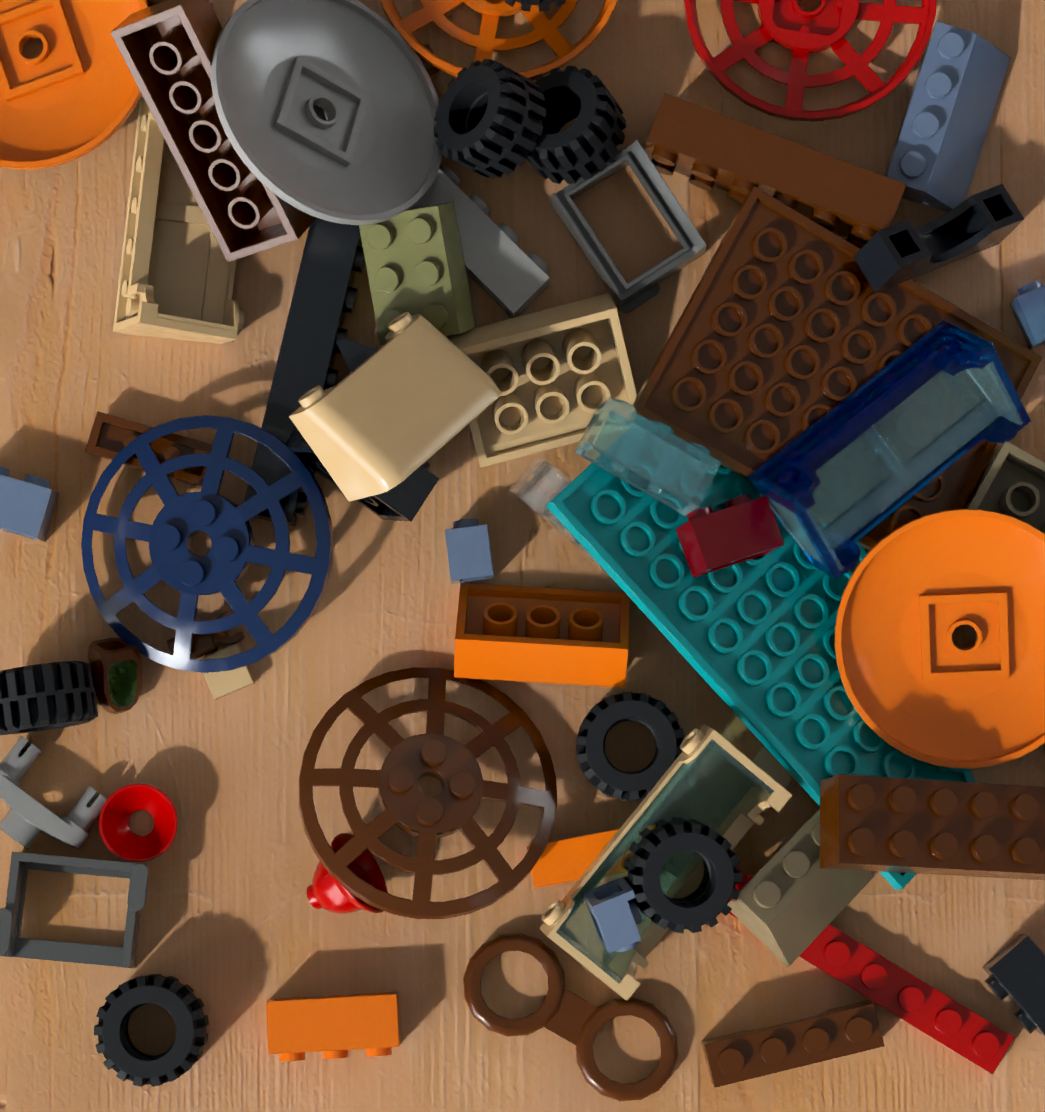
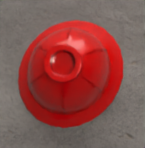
(332, 896)

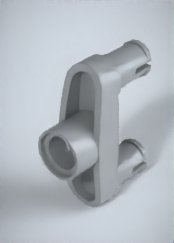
(29, 817)

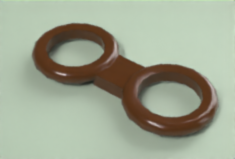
(570, 1017)

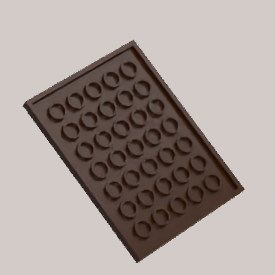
(786, 336)

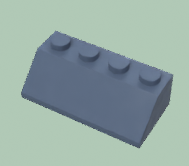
(947, 117)

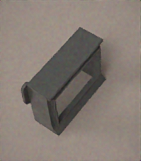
(646, 286)
(11, 916)

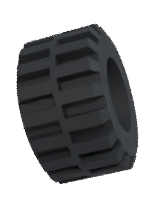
(489, 118)
(589, 139)
(46, 697)
(602, 719)
(714, 890)
(115, 1039)

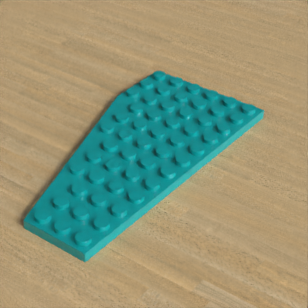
(748, 630)

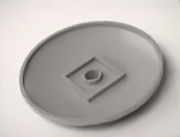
(377, 99)

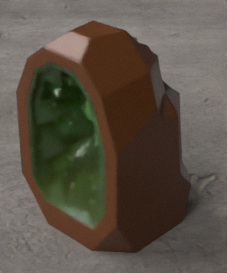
(116, 673)

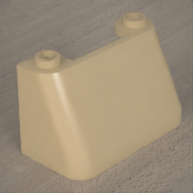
(393, 408)

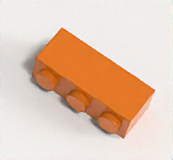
(333, 1025)

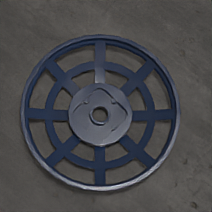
(230, 548)

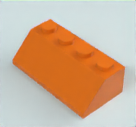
(542, 635)

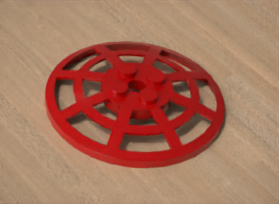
(812, 33)

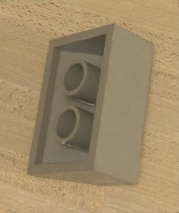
(794, 897)

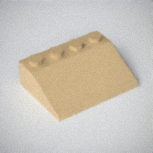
(550, 376)

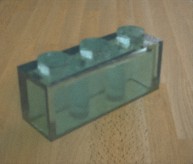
(648, 456)

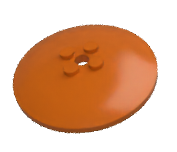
(72, 91)
(898, 648)

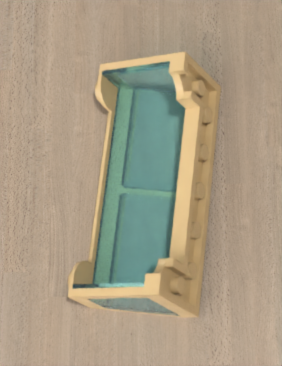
(705, 784)

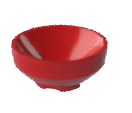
(116, 816)

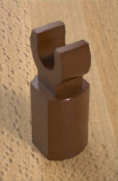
(207, 643)

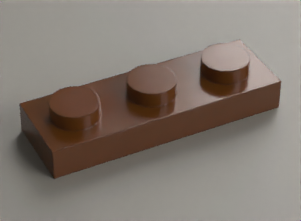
(113, 434)

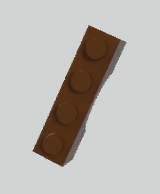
(793, 1044)

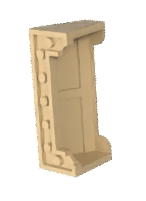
(171, 264)

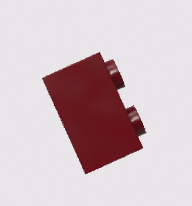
(730, 535)

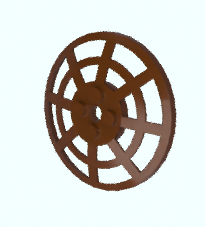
(424, 814)

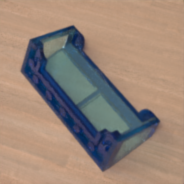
(889, 443)

